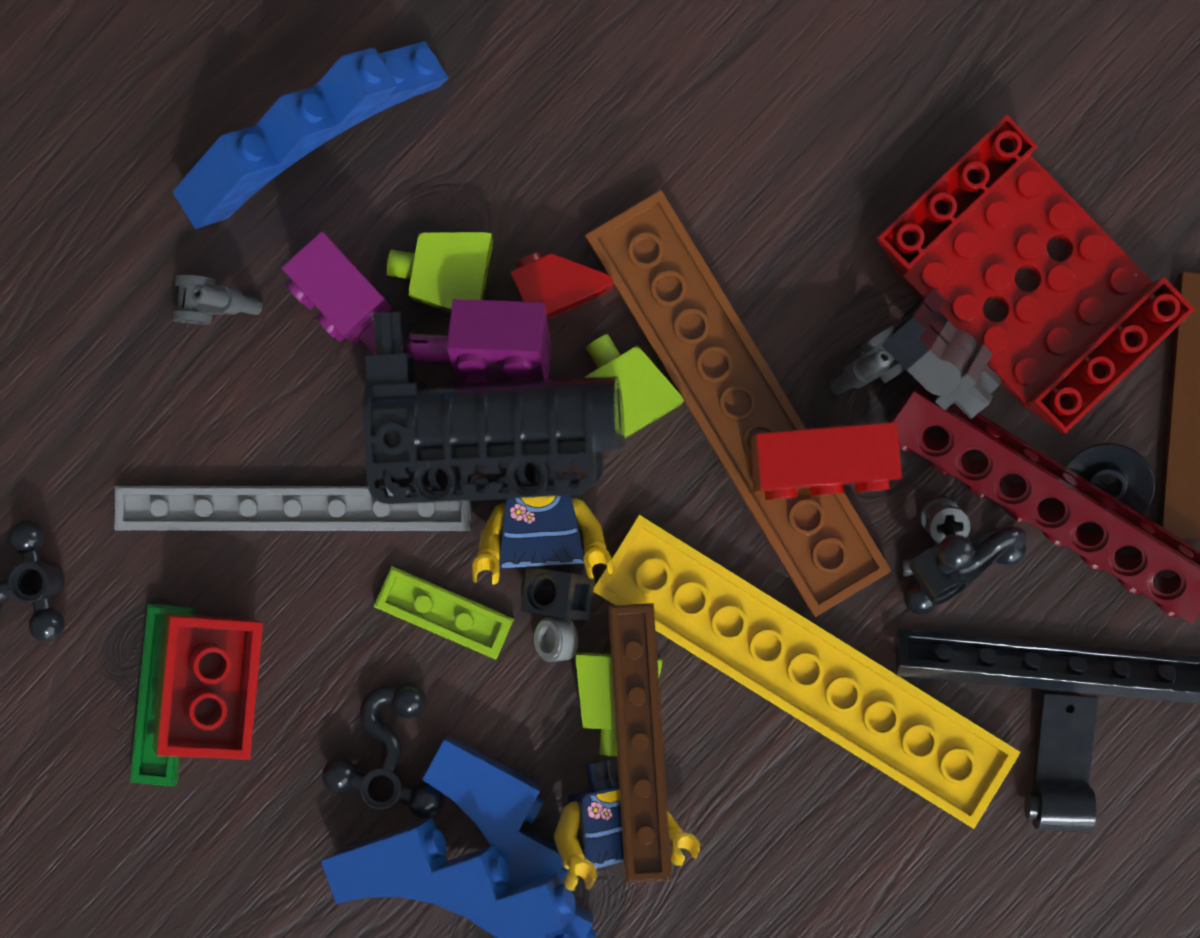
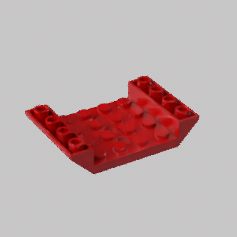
(1087, 313)

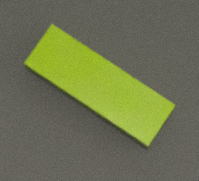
(444, 612)

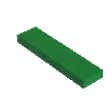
(146, 765)

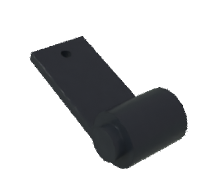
(1063, 765)

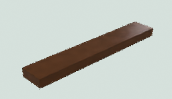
(1181, 462)
(639, 743)

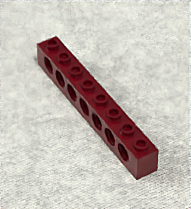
(1050, 479)

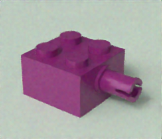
(329, 281)
(490, 342)

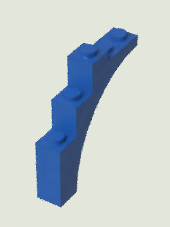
(300, 123)
(499, 804)
(475, 885)

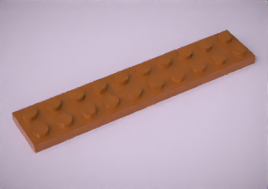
(731, 395)

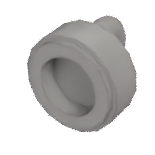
(556, 639)

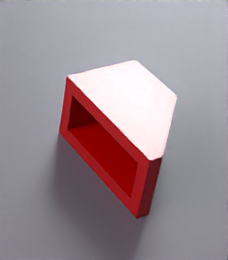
(558, 282)

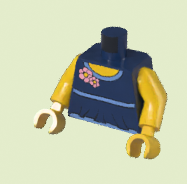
(540, 534)
(591, 828)

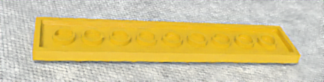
(809, 672)

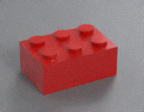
(825, 460)
(207, 686)

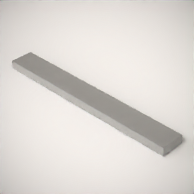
(279, 509)

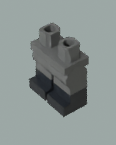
(942, 357)

